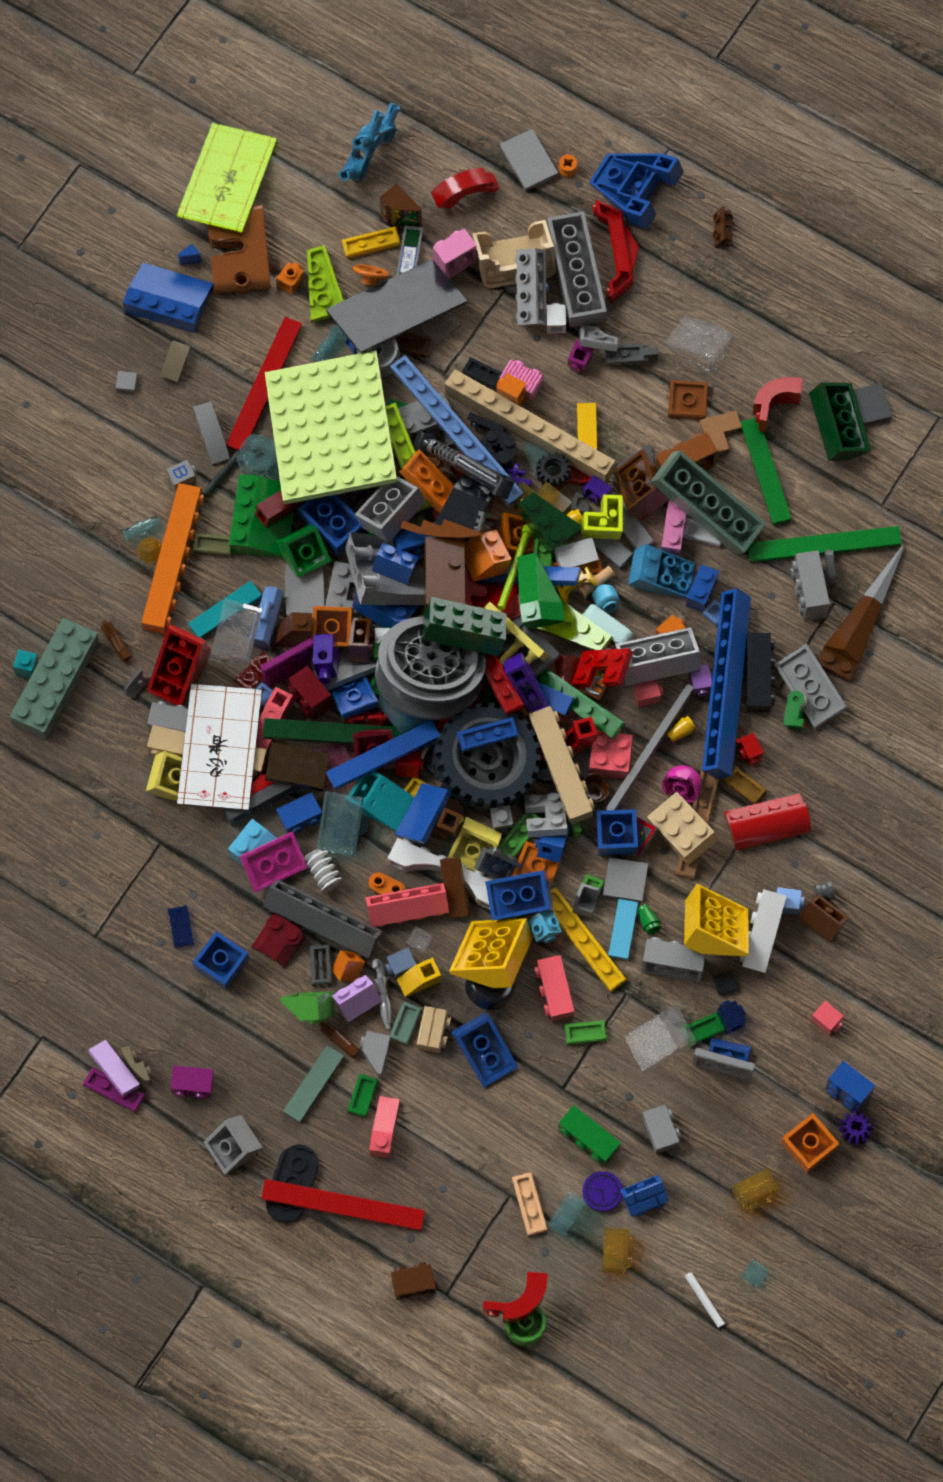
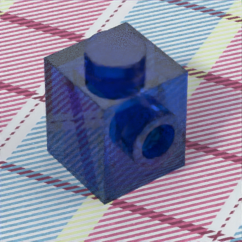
(731, 1016)

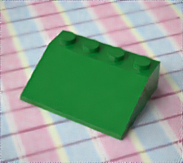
(247, 533)

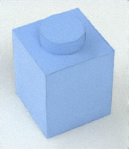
(793, 900)

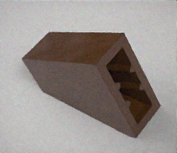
(293, 630)

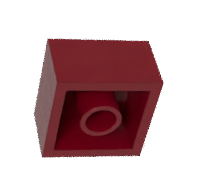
(309, 693)

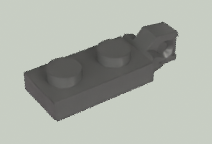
(631, 354)

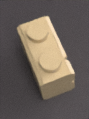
(432, 1029)

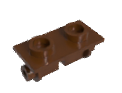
(722, 219)

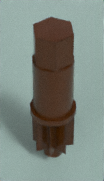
(115, 640)
(339, 1039)

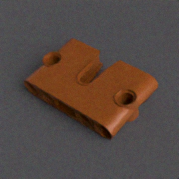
(243, 265)

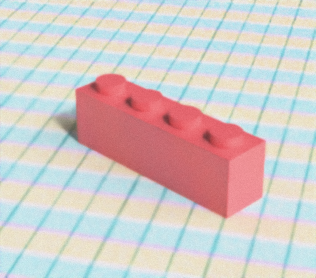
(407, 905)

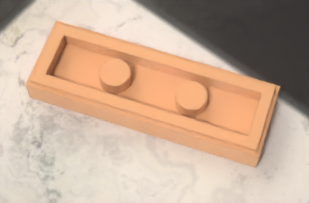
(529, 1204)

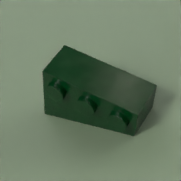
(546, 521)

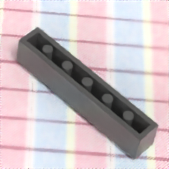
(322, 918)

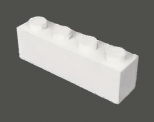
(764, 930)

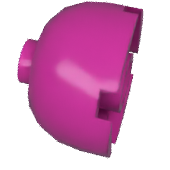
(684, 781)

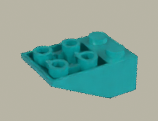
(382, 800)

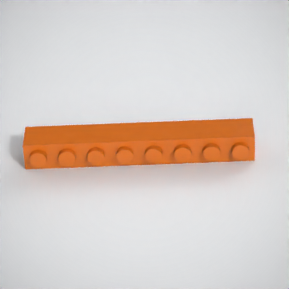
(172, 558)

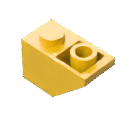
(419, 977)

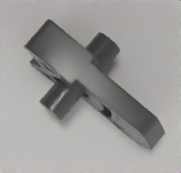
(136, 684)

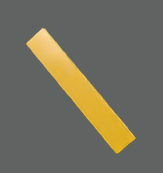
(586, 943)

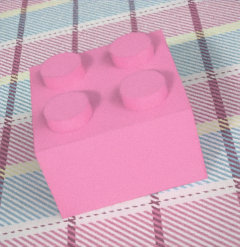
(455, 253)

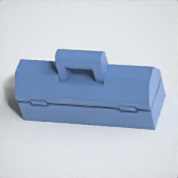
(271, 607)

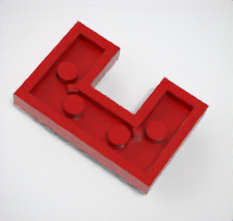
(612, 660)

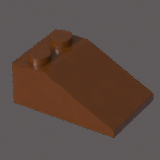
(634, 483)

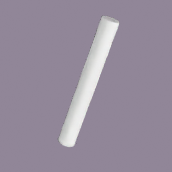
(704, 1300)

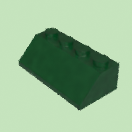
(839, 421)

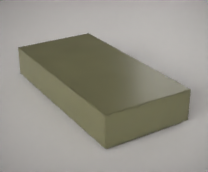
(211, 545)

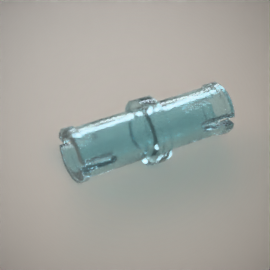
(141, 527)

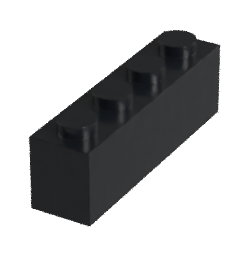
(759, 672)

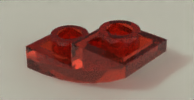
(252, 675)

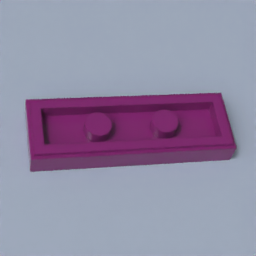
(100, 1084)

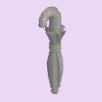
(381, 981)

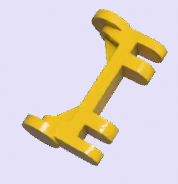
(584, 578)

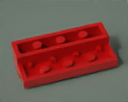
(768, 821)

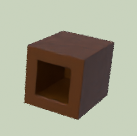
(450, 822)

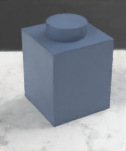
(400, 963)

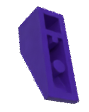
(525, 683)

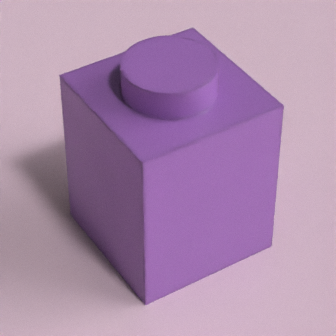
(701, 681)

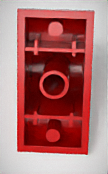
(178, 665)

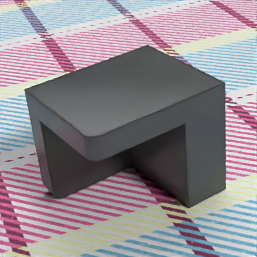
(586, 900)

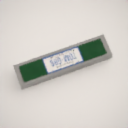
(409, 248)

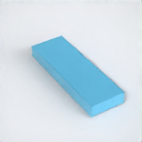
(623, 929)

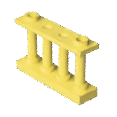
(521, 639)

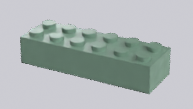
(707, 502)
(54, 678)

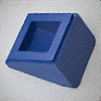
(189, 256)

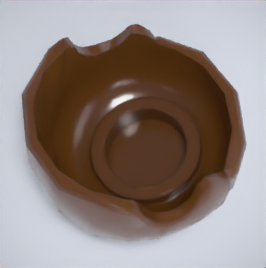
(597, 787)

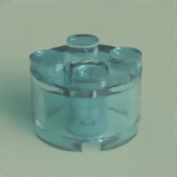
(258, 445)

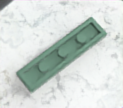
(313, 1084)

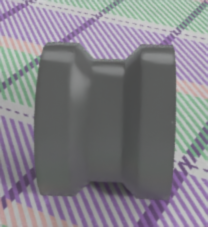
(825, 890)

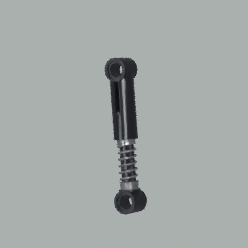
(498, 483)

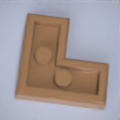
(719, 426)

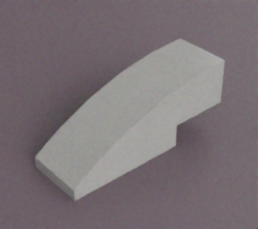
(211, 433)

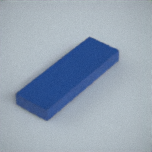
(487, 734)

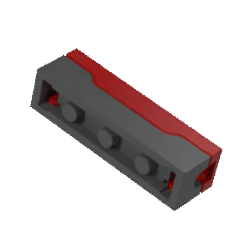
(262, 795)

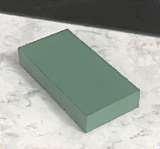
(405, 1023)

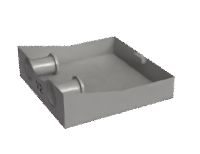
(375, 587)

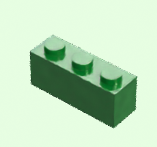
(588, 1135)

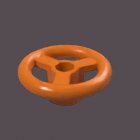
(370, 273)

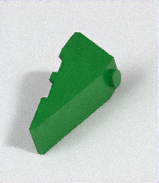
(537, 596)

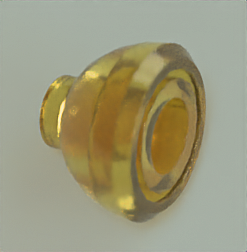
(149, 549)

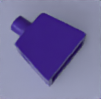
(326, 663)

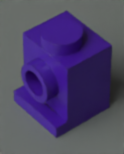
(596, 489)

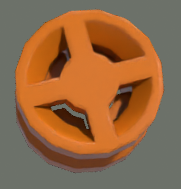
(567, 170)

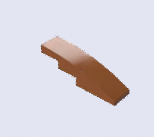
(447, 530)

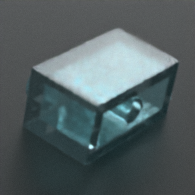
(567, 1214)

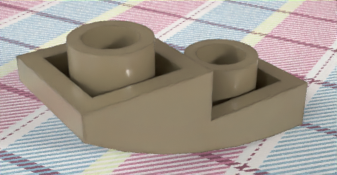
(175, 361)
(138, 1069)

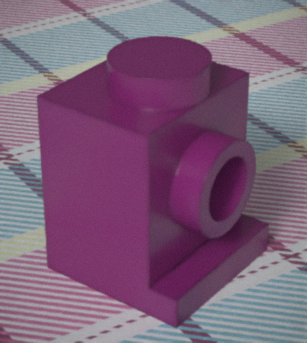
(579, 352)

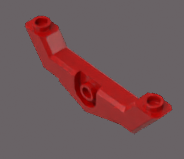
(623, 249)

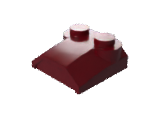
(370, 739)
(279, 940)

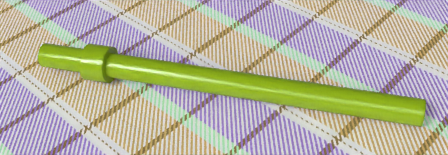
(526, 534)

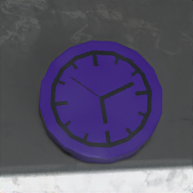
(602, 1191)

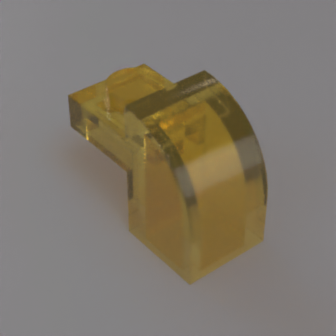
(547, 492)

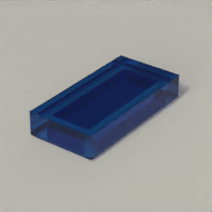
(181, 926)

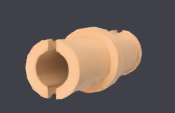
(601, 578)

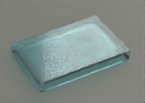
(340, 823)

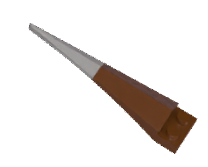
(846, 646)

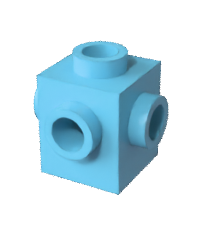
(544, 926)

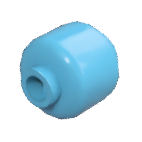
(606, 598)

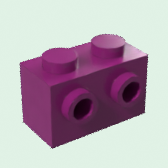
(192, 1082)

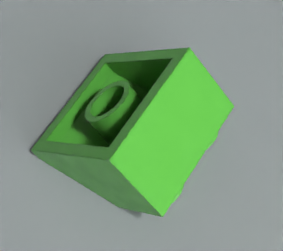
(310, 1006)

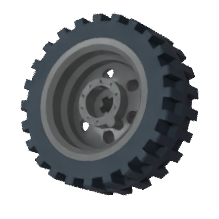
(477, 790)

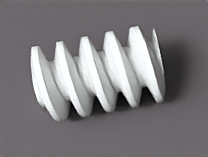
(322, 870)

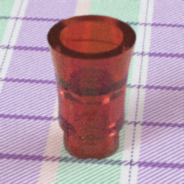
(566, 667)

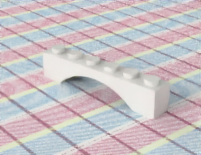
(410, 858)

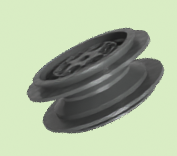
(426, 676)

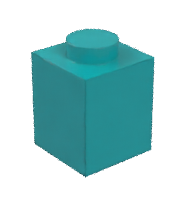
(25, 663)

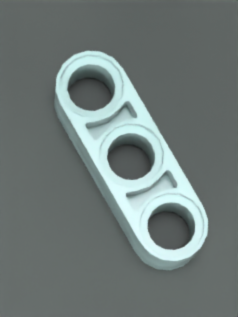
(608, 624)

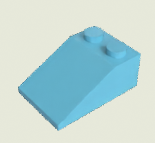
(249, 839)

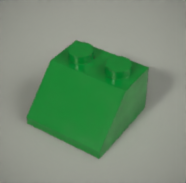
(303, 550)

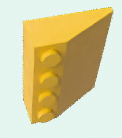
(715, 924)
(493, 952)

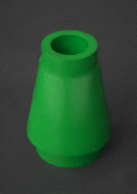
(649, 921)

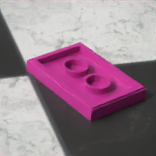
(273, 861)

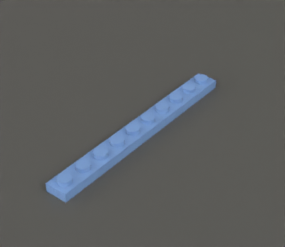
(448, 420)

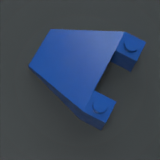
(630, 179)

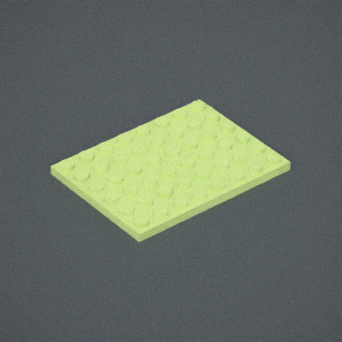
(330, 427)

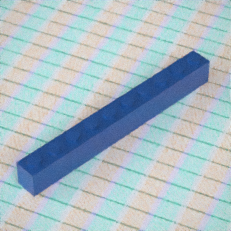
(726, 684)

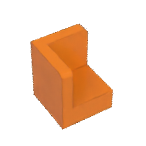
(348, 966)

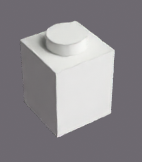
(556, 318)

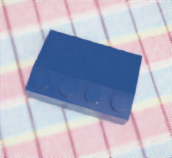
(167, 297)

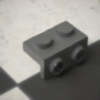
(495, 864)

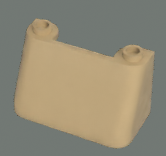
(497, 258)

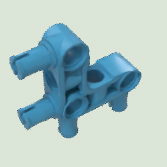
(377, 132)

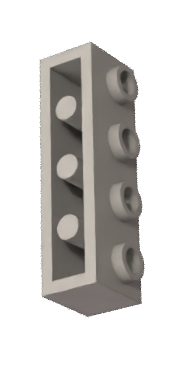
(531, 287)

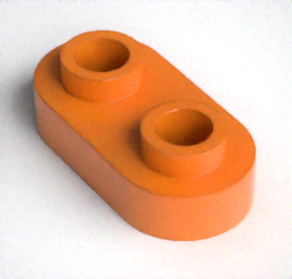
(386, 886)

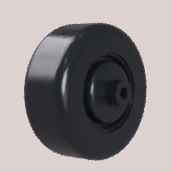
(488, 997)

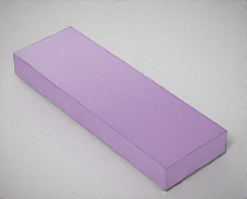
(114, 1068)

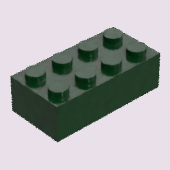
(464, 626)

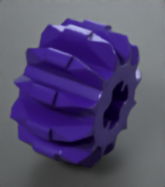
(864, 1130)

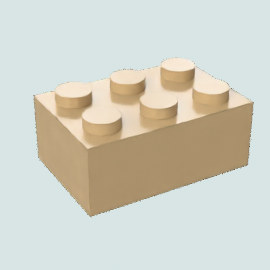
(682, 828)

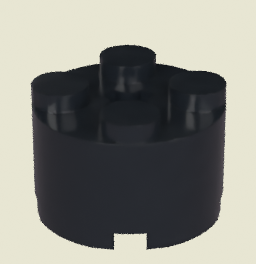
(503, 444)

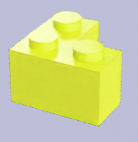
(607, 523)

